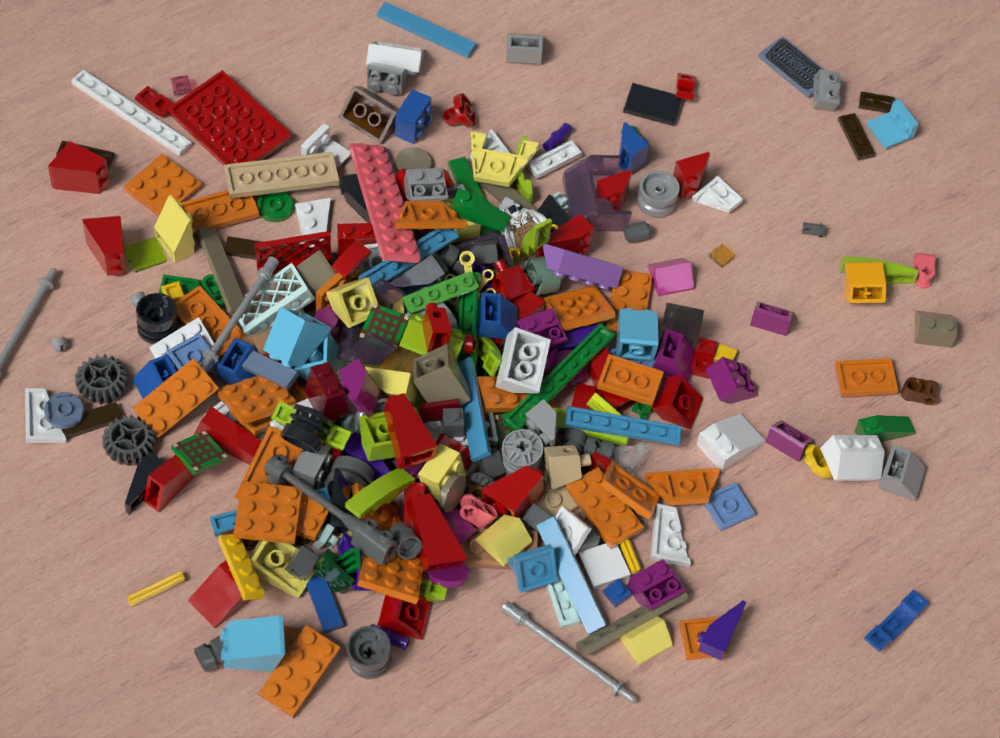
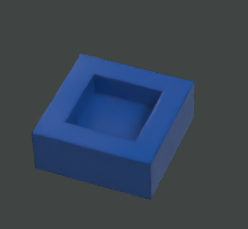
(617, 593)

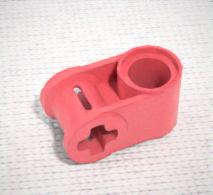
(926, 267)
(477, 511)

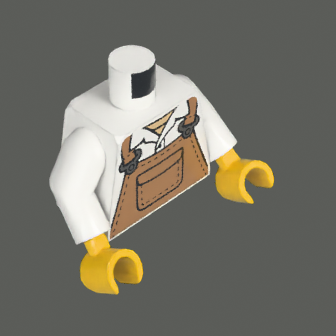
(519, 224)

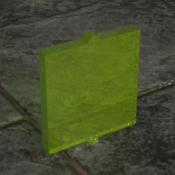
(145, 254)

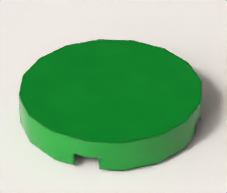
(275, 206)

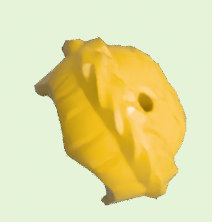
(816, 461)

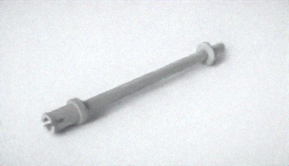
(264, 274)
(45, 284)
(521, 618)

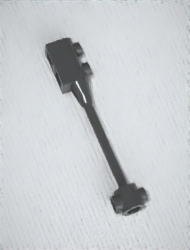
(366, 535)

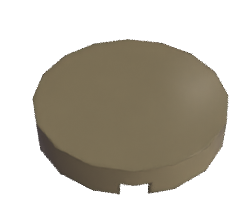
(413, 159)
(452, 492)

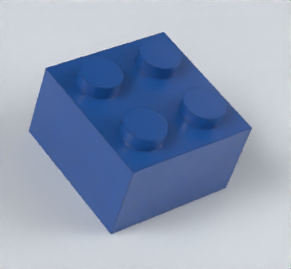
(413, 117)

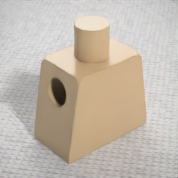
(564, 464)

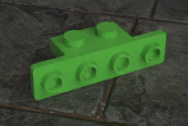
(440, 292)

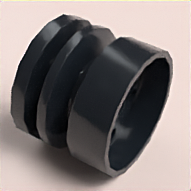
(156, 317)
(304, 433)

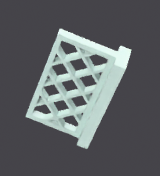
(293, 300)

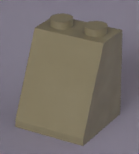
(314, 272)
(440, 377)

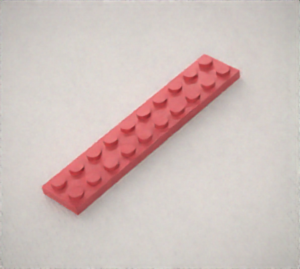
(383, 202)

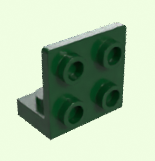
(329, 570)

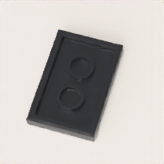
(652, 104)

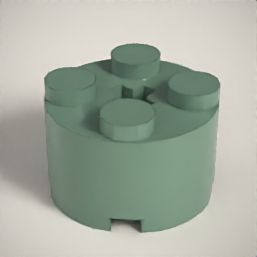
(541, 276)

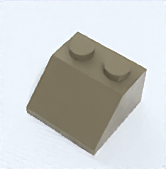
(935, 329)

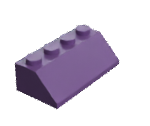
(582, 266)

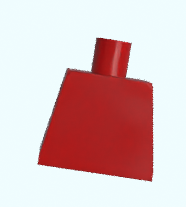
(510, 281)
(436, 327)

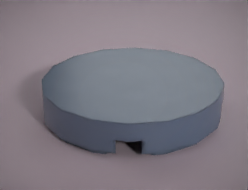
(64, 410)

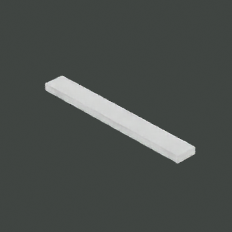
(131, 113)

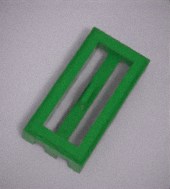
(348, 559)

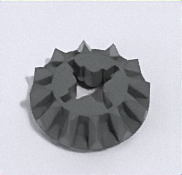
(481, 479)

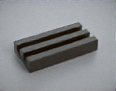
(878, 104)

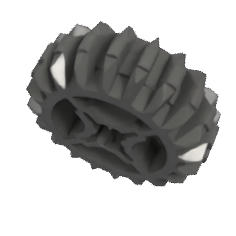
(101, 385)
(123, 448)

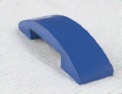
(897, 621)

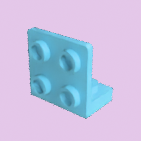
(894, 126)

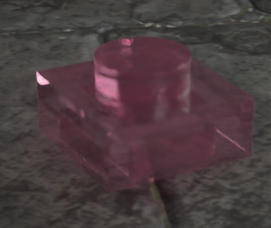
(180, 85)

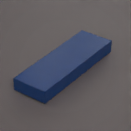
(324, 604)

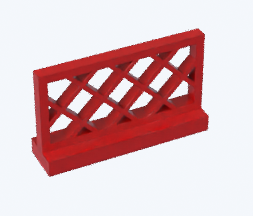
(287, 256)

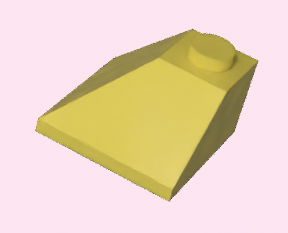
(352, 301)

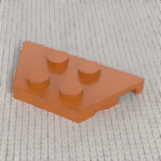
(428, 216)
(684, 486)

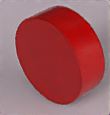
(469, 344)

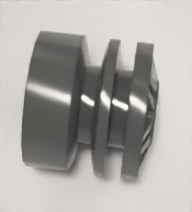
(369, 641)

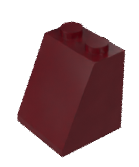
(327, 393)

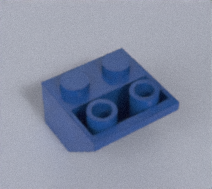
(632, 150)
(496, 316)
(230, 366)
(153, 374)

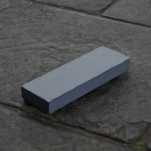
(270, 370)

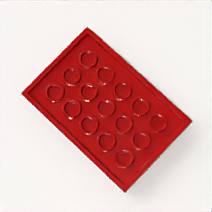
(229, 121)

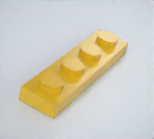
(241, 567)

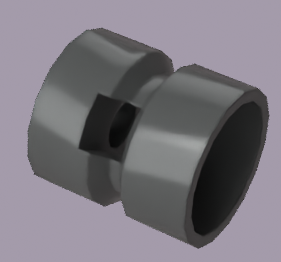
(450, 257)
(574, 437)
(604, 448)
(408, 542)
(210, 654)

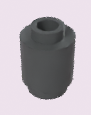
(637, 231)

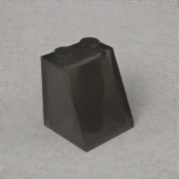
(683, 320)

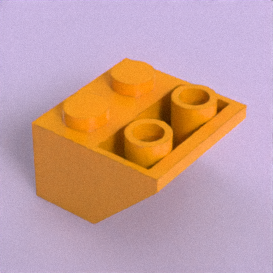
(864, 282)

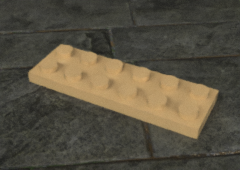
(281, 175)

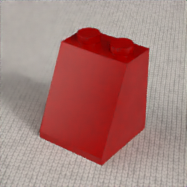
(78, 170)
(353, 232)
(106, 242)
(515, 492)

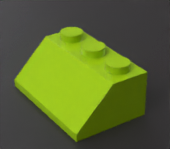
(414, 339)
(376, 437)

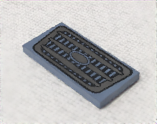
(791, 65)

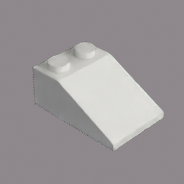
(729, 441)

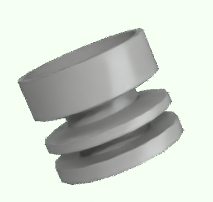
(514, 458)

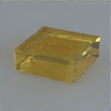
(722, 255)

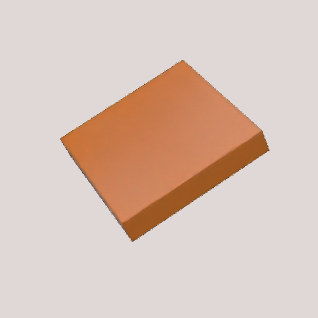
(690, 634)

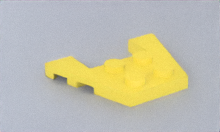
(497, 166)

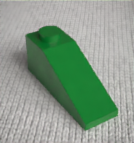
(479, 211)
(885, 427)

